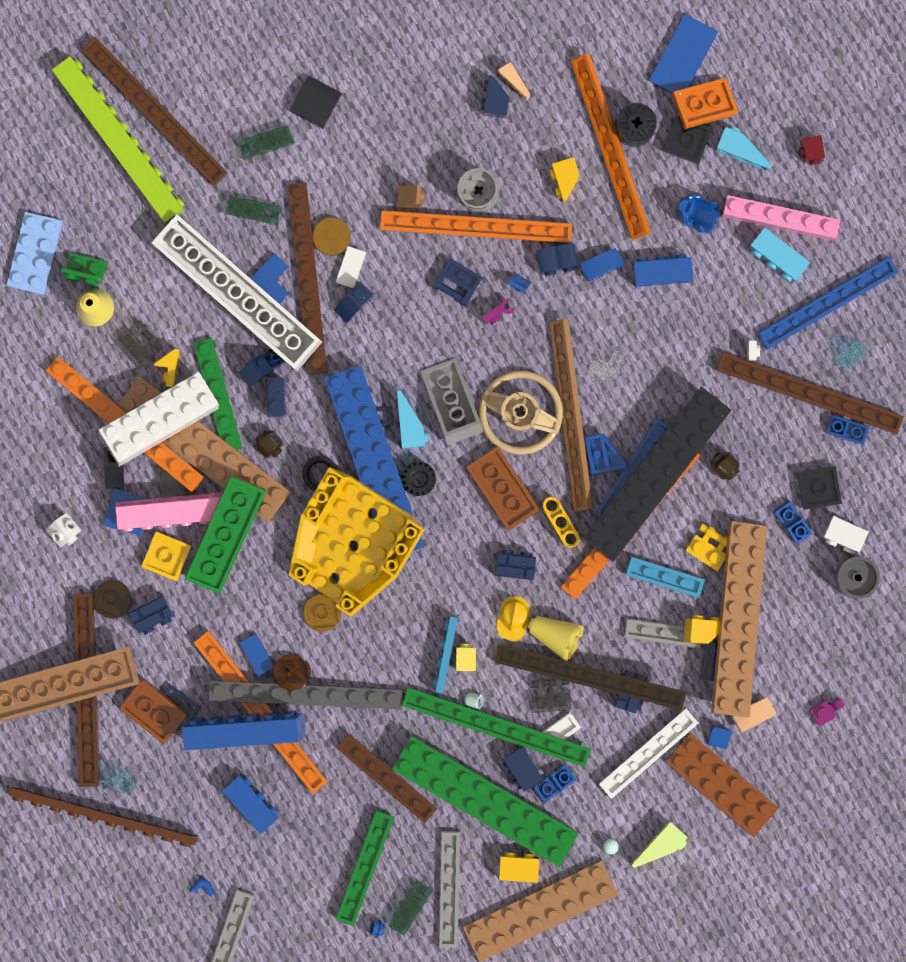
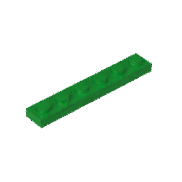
(214, 379)
(365, 868)

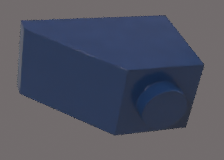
(354, 302)

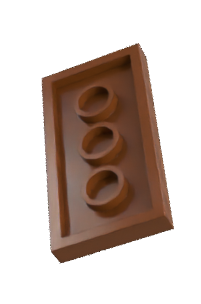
(502, 488)

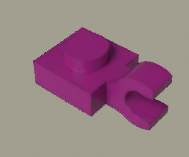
(493, 316)
(824, 712)

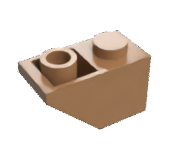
(410, 196)

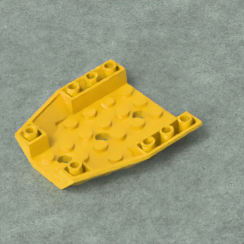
(324, 535)

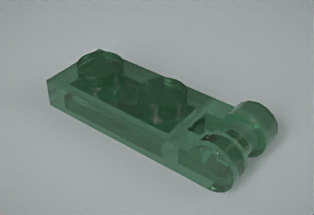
(266, 142)
(253, 210)
(409, 908)

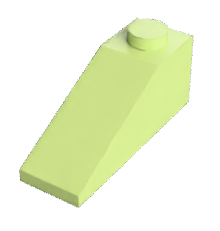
(663, 844)

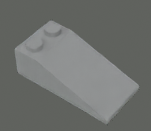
(451, 401)

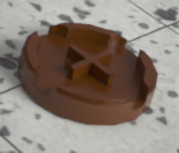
(291, 672)

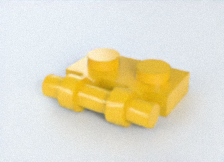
(705, 551)

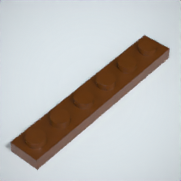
(387, 778)

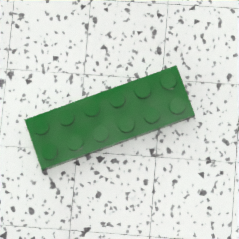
(225, 534)

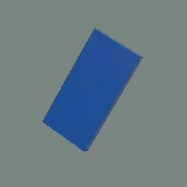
(683, 55)

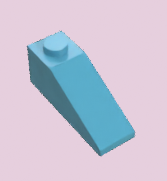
(739, 147)
(411, 428)

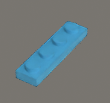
(665, 577)
(443, 663)

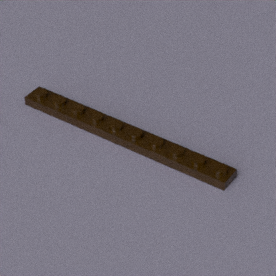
(591, 677)

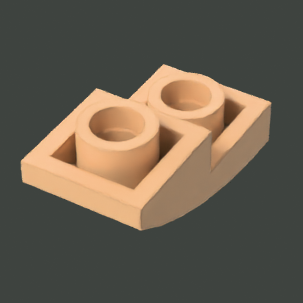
(759, 712)

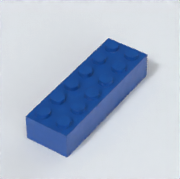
(243, 731)

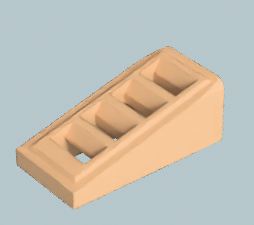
(511, 76)

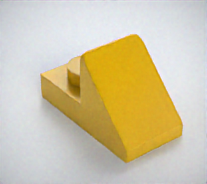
(171, 362)

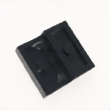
(315, 102)

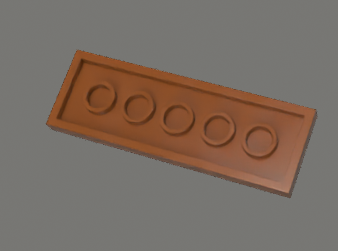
(722, 785)

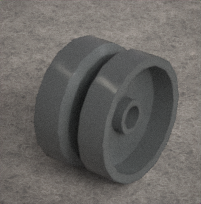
(846, 582)

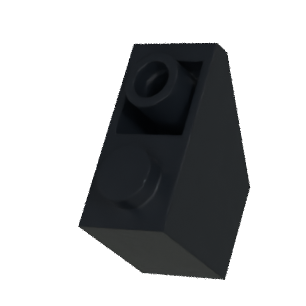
(113, 473)

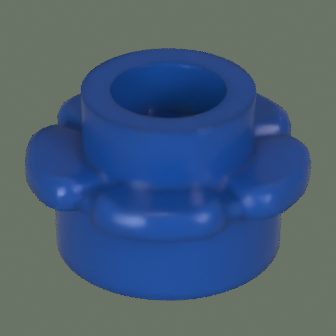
(377, 928)

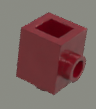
(812, 150)

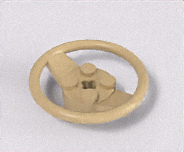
(533, 418)

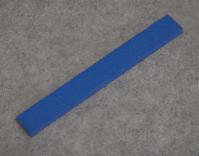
(827, 303)

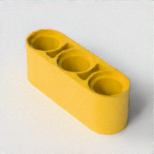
(560, 512)

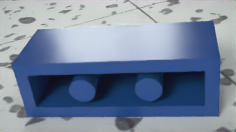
(662, 271)
(251, 803)

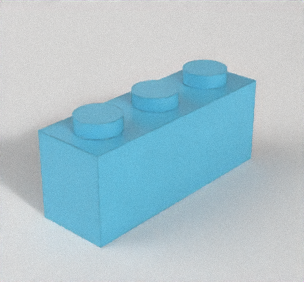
(779, 255)

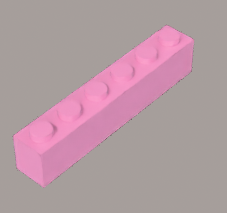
(780, 218)
(166, 511)

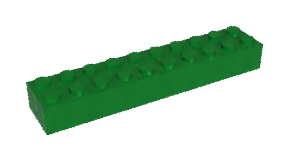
(485, 801)

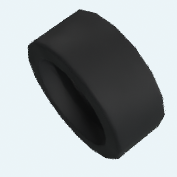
(305, 471)

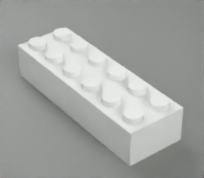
(158, 419)

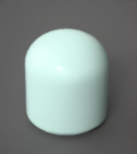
(471, 700)
(610, 846)

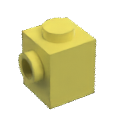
(466, 658)

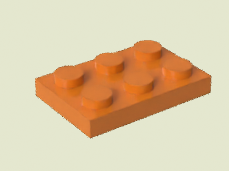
(705, 103)

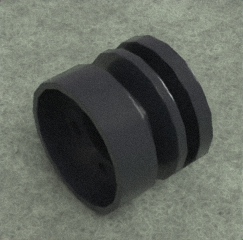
(625, 128)

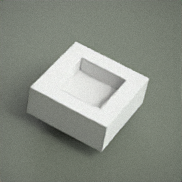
(753, 350)

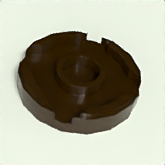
(112, 599)

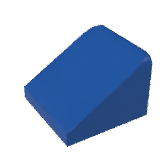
(519, 283)
(719, 737)

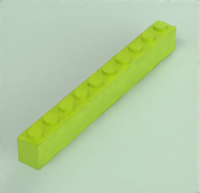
(117, 139)

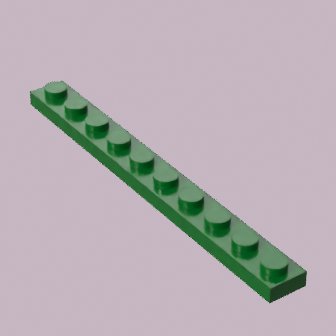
(496, 727)

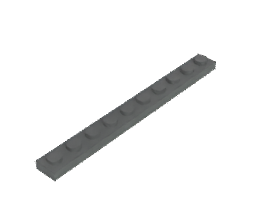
(306, 696)

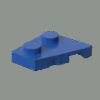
(603, 455)

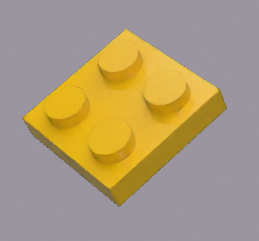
(166, 556)

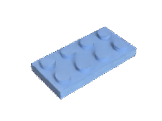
(34, 253)

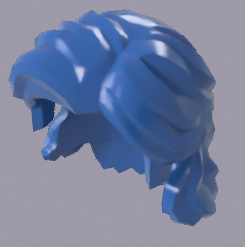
(697, 213)

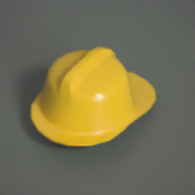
(513, 618)

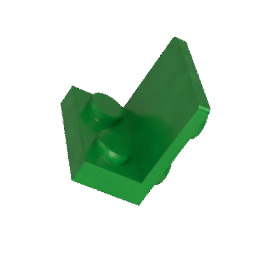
(85, 268)

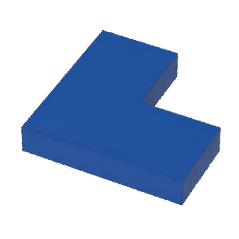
(267, 277)

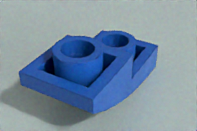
(601, 264)
(847, 430)
(792, 522)
(554, 783)

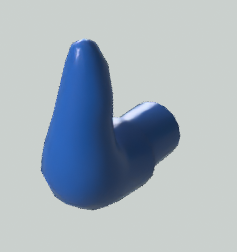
(205, 884)

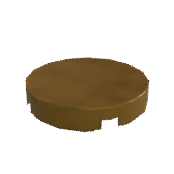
(331, 236)
(321, 607)

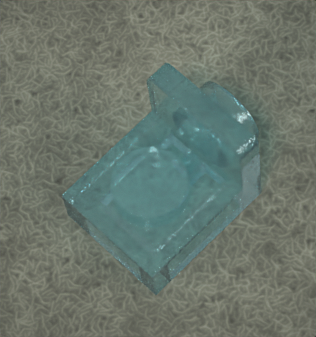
(852, 355)
(122, 780)

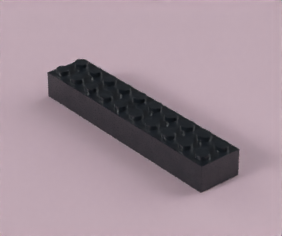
(656, 474)

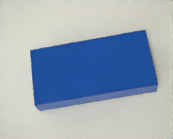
(257, 655)

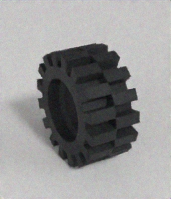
(418, 490)

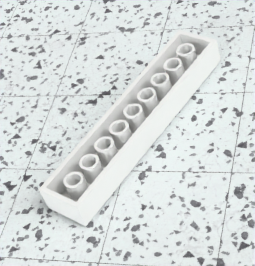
(237, 292)

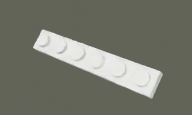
(648, 753)

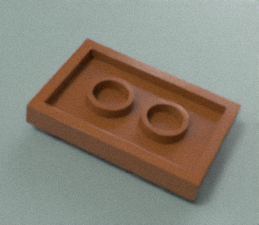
(153, 711)

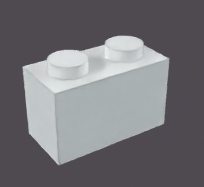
(845, 535)

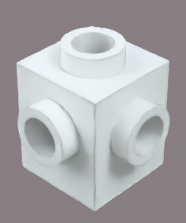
(63, 530)

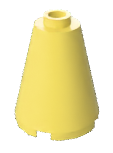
(99, 311)
(557, 635)

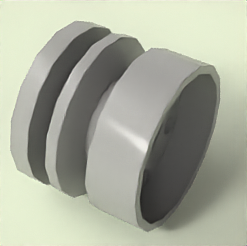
(479, 179)

